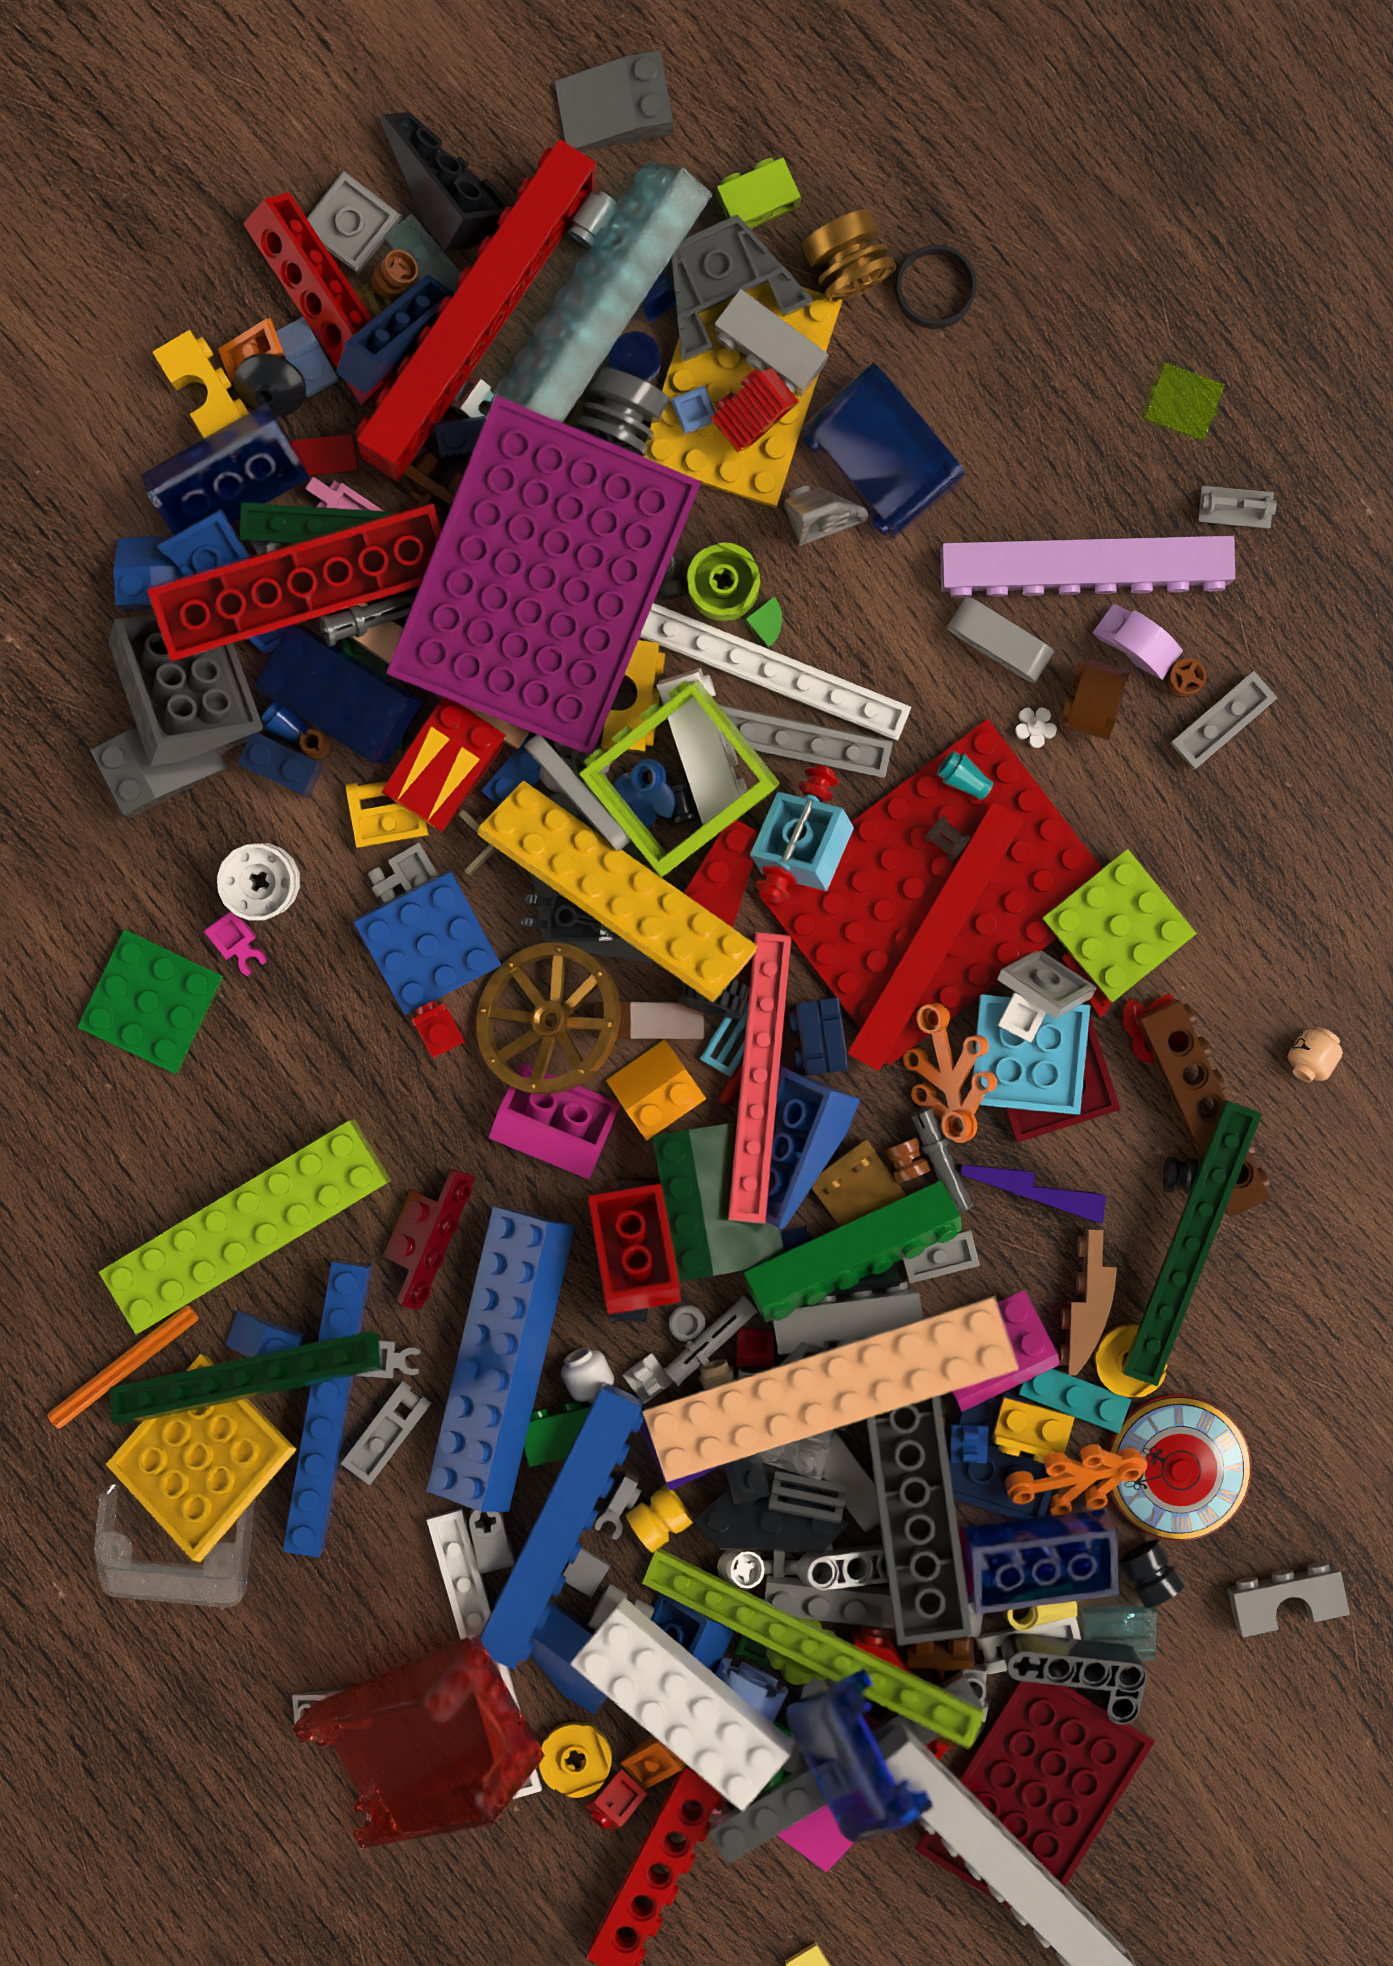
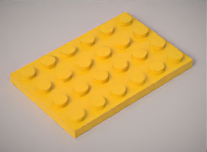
(706, 453)

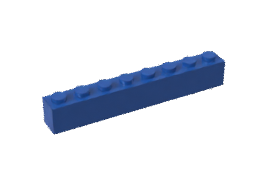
(326, 1416)
(559, 1525)

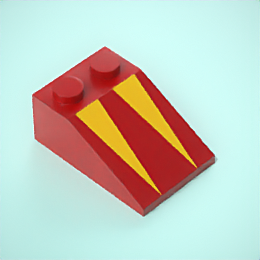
(444, 763)

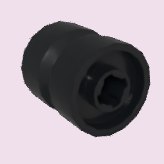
(1154, 1578)

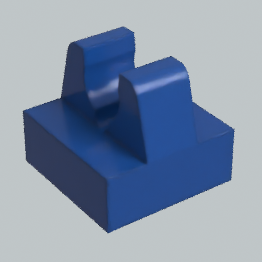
(968, 1443)

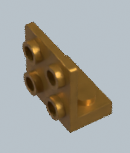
(856, 1184)

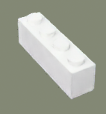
(703, 749)

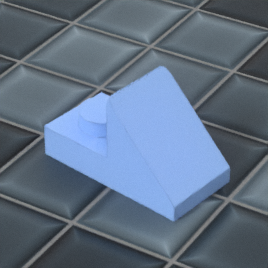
(306, 355)

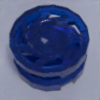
(636, 355)

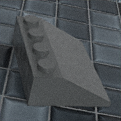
(185, 702)

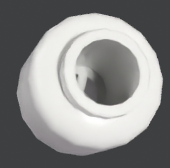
(585, 1373)

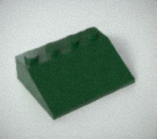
(696, 1193)

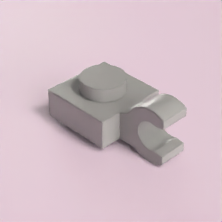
(624, 1496)

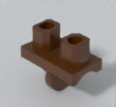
(425, 474)
(942, 1655)

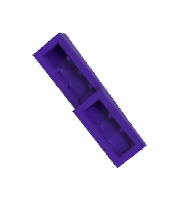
(1082, 1203)

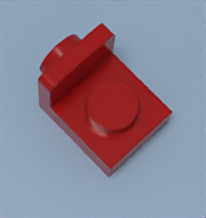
(437, 1028)
(616, 1801)

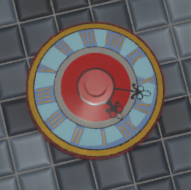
(1193, 1470)

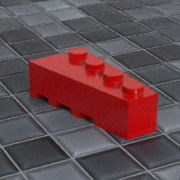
(725, 872)

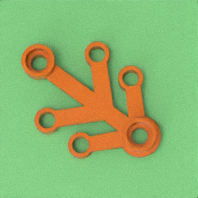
(949, 1077)
(1117, 1467)

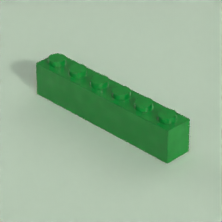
(853, 1252)

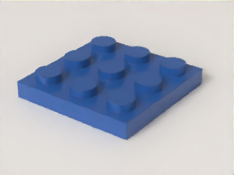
(427, 942)

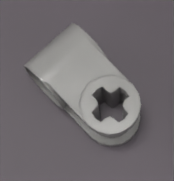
(491, 1543)

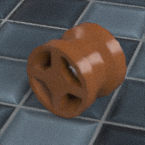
(1190, 672)

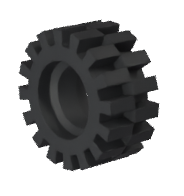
(728, 1003)

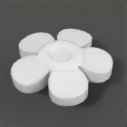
(1035, 726)

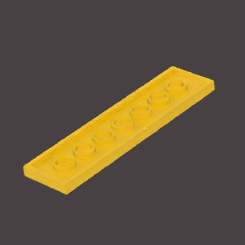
(617, 890)

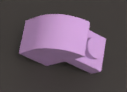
(1139, 639)

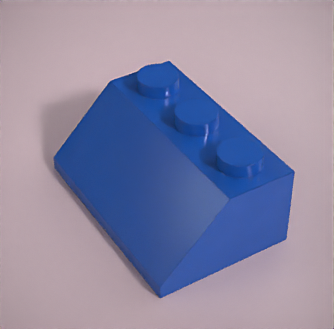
(693, 1631)

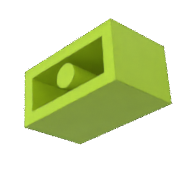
(760, 193)

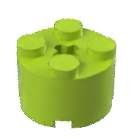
(715, 563)

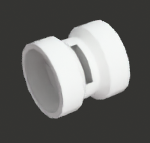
(747, 1572)

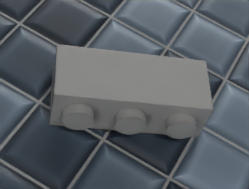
(769, 342)

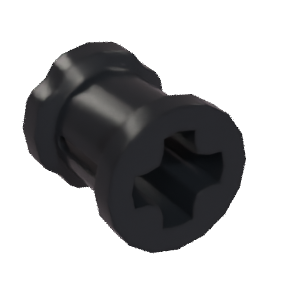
(684, 808)

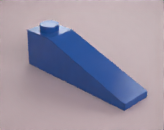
(137, 567)
(806, 1133)
(556, 1649)

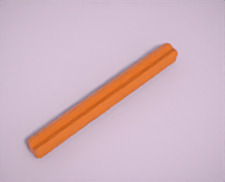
(123, 1366)

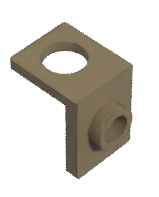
(488, 851)

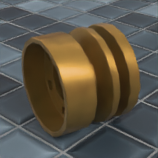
(846, 251)

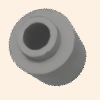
(590, 217)

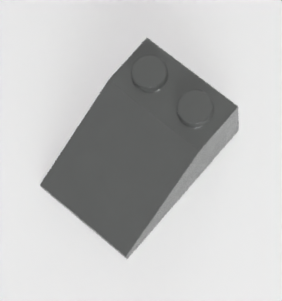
(615, 103)
(142, 787)

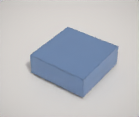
(693, 410)

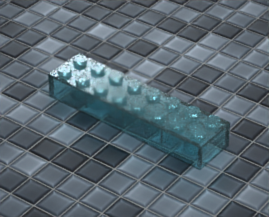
(604, 290)

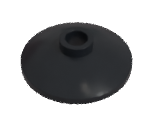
(271, 374)

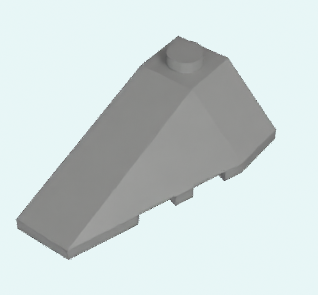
(820, 513)

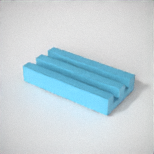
(726, 1049)

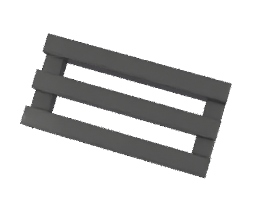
(811, 1483)

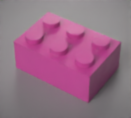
(1030, 1346)

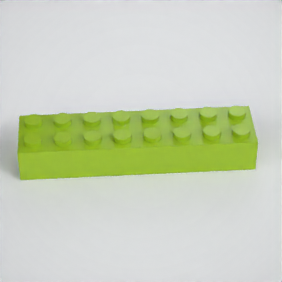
(244, 1226)

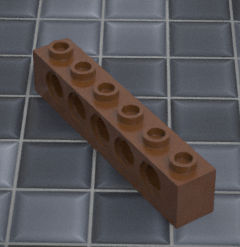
(1156, 1028)

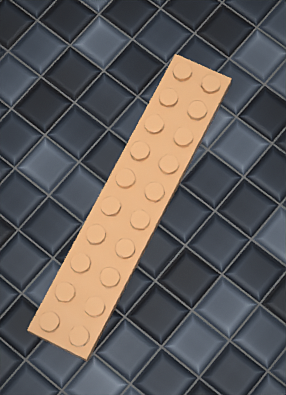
(831, 1389)

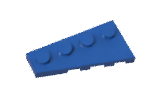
(208, 545)

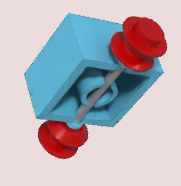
(801, 837)

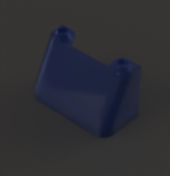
(884, 450)
(849, 1762)

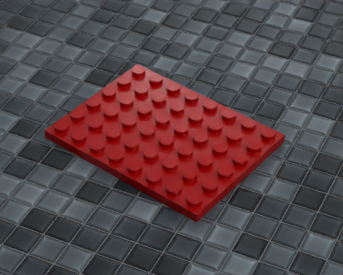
(893, 877)

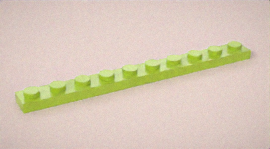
(813, 1647)

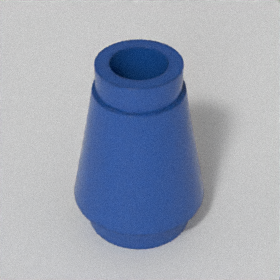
(284, 724)

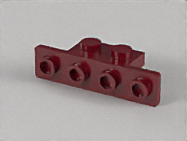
(424, 1235)

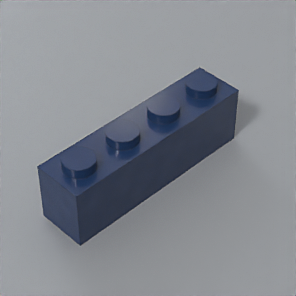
(391, 335)

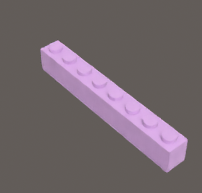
(1087, 564)

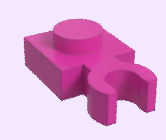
(232, 937)

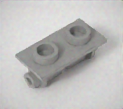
(1236, 507)

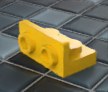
(1031, 1429)

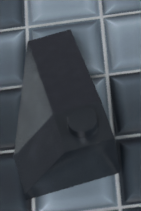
(448, 196)

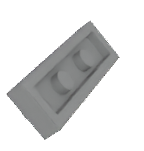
(1223, 720)

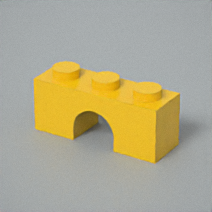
(187, 362)
(641, 671)

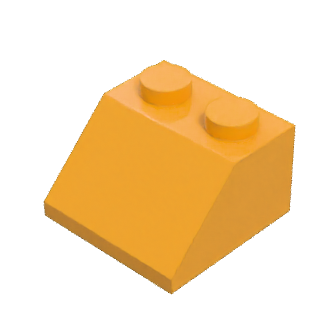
(655, 1089)

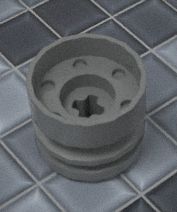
(623, 408)

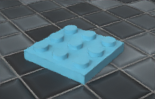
(1034, 1073)

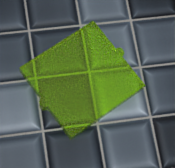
(1184, 401)

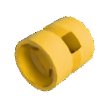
(655, 1520)

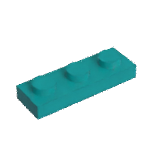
(1077, 1399)

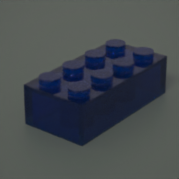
(237, 464)
(338, 694)
(1040, 1561)

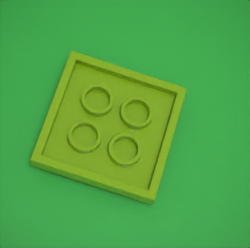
(1119, 925)

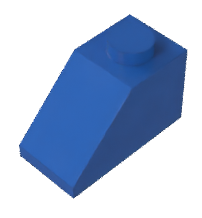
(259, 1336)

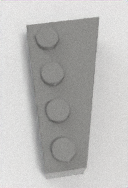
(848, 1318)

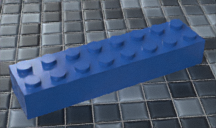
(500, 1359)

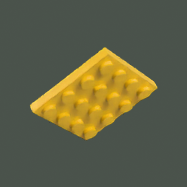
(201, 1467)

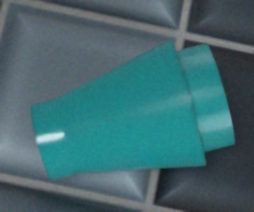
(964, 775)

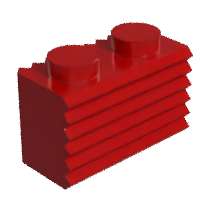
(753, 409)

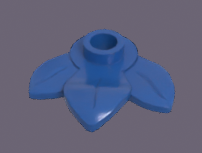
(644, 797)

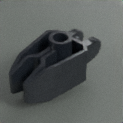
(566, 921)

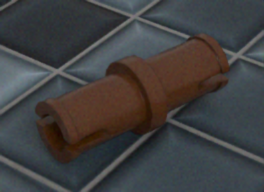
(324, 745)

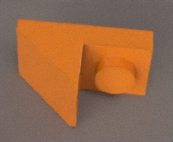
(256, 340)
(652, 1762)

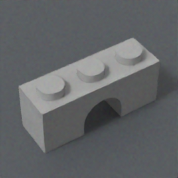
(1256, 1601)

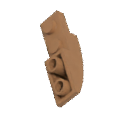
(1087, 1316)

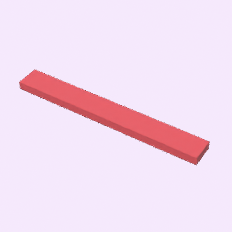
(759, 1078)

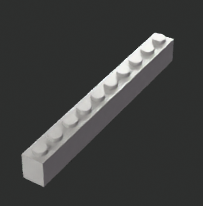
(1001, 1858)

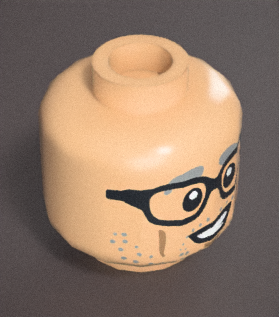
(1315, 1054)

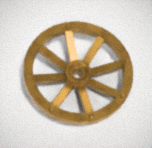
(544, 1016)

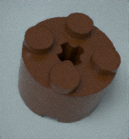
(1097, 698)

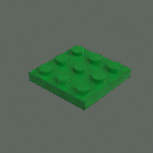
(150, 1001)

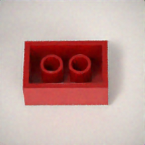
(634, 1249)

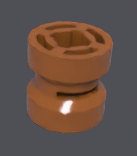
(394, 273)
(907, 1159)

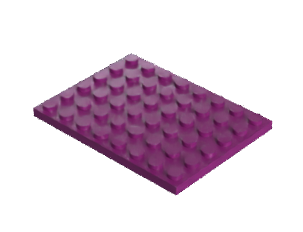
(543, 576)

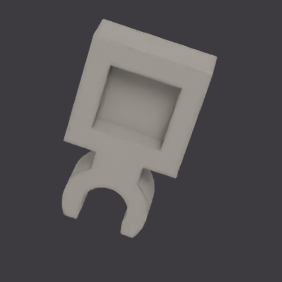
(393, 1359)

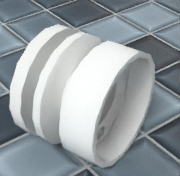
(238, 886)

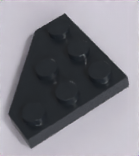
(757, 1528)

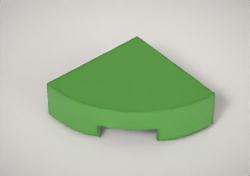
(767, 622)

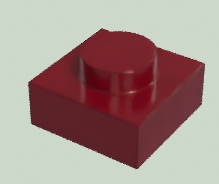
(755, 1348)

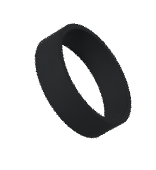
(942, 250)

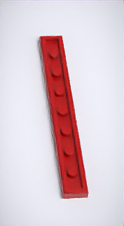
(935, 936)

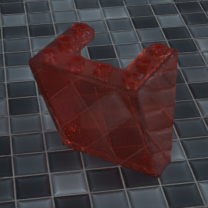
(428, 1744)

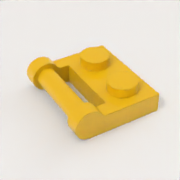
(381, 823)

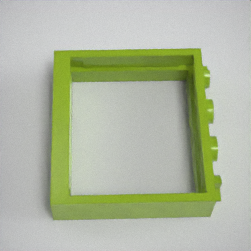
(627, 819)

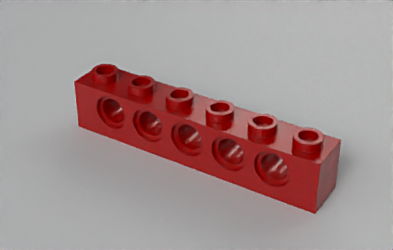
(311, 279)
(610, 1946)

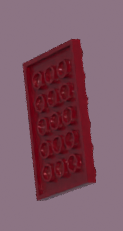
(1048, 1775)

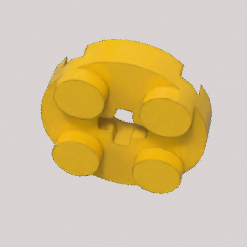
(1109, 1361)
(565, 1777)

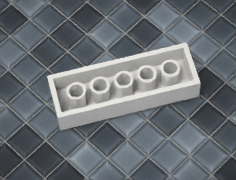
(683, 1704)

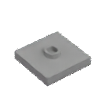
(352, 222)
(1047, 983)

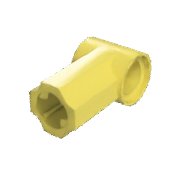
(1042, 1614)

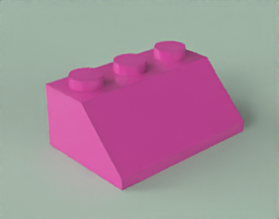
(556, 1128)

